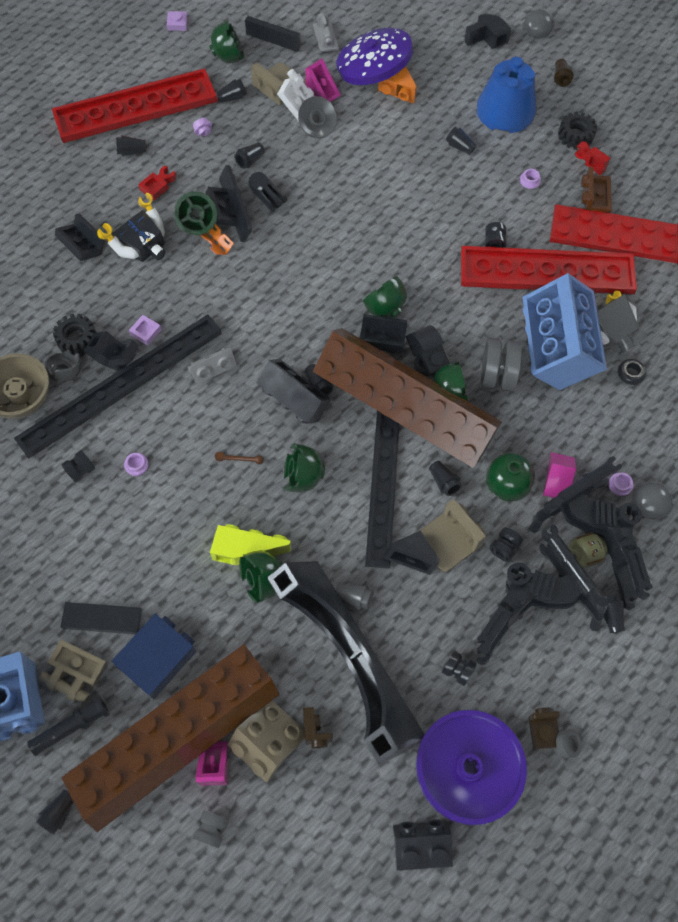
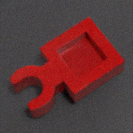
(593, 157)
(157, 184)

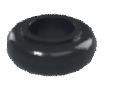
(628, 378)

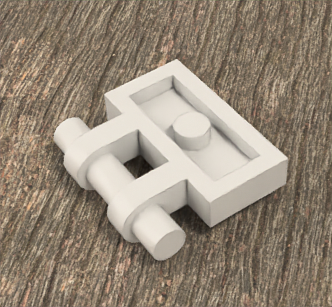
(294, 92)

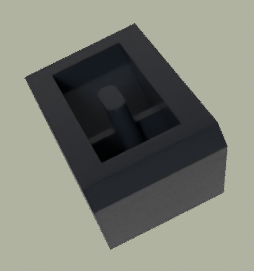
(413, 553)

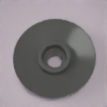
(325, 113)

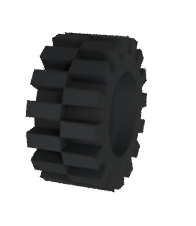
(579, 122)
(69, 325)

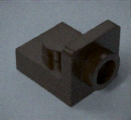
(311, 725)
(544, 728)

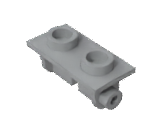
(325, 34)
(212, 366)

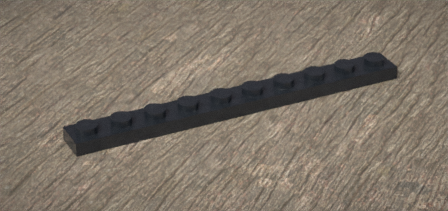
(117, 386)

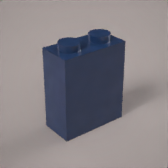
(155, 655)

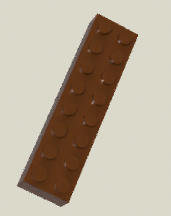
(407, 396)
(169, 738)

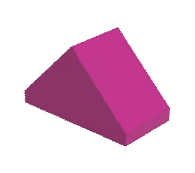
(320, 81)
(559, 474)
(213, 765)

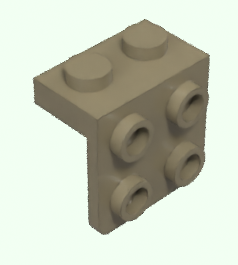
(270, 80)
(453, 535)
(266, 740)

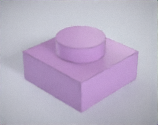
(177, 21)
(145, 330)

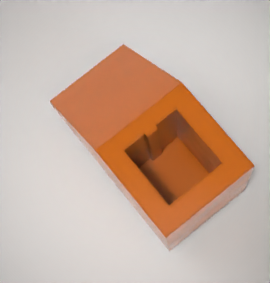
(400, 86)

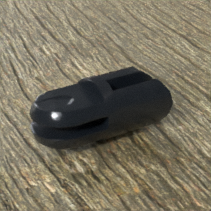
(264, 189)

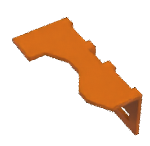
(220, 239)

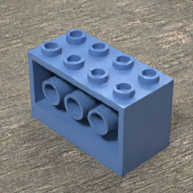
(563, 332)
(19, 696)

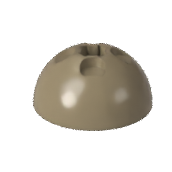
(22, 385)

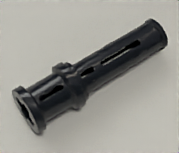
(80, 718)

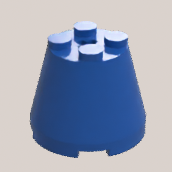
(508, 97)

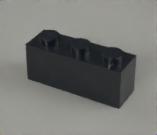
(293, 391)

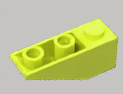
(232, 543)

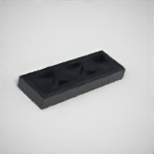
(272, 33)
(101, 618)

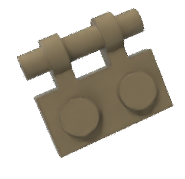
(77, 663)

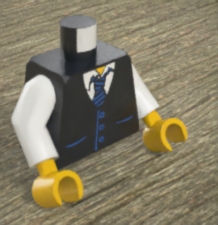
(139, 236)

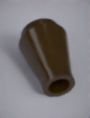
(563, 74)

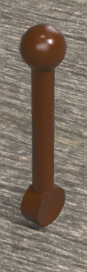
(219, 456)

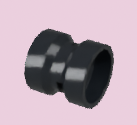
(495, 235)
(78, 466)
(506, 544)
(460, 668)

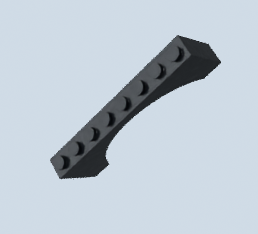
(389, 721)

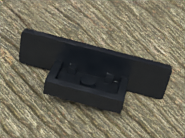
(230, 205)

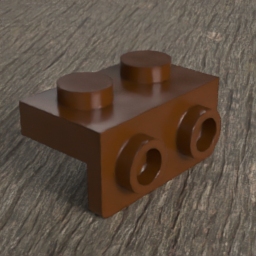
(596, 192)

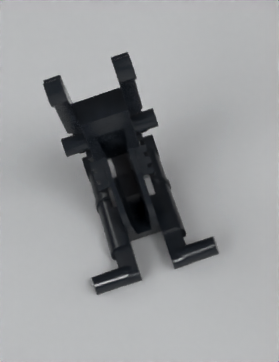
(607, 522)
(544, 592)

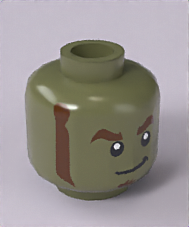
(589, 549)

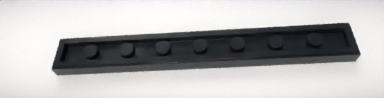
(382, 492)

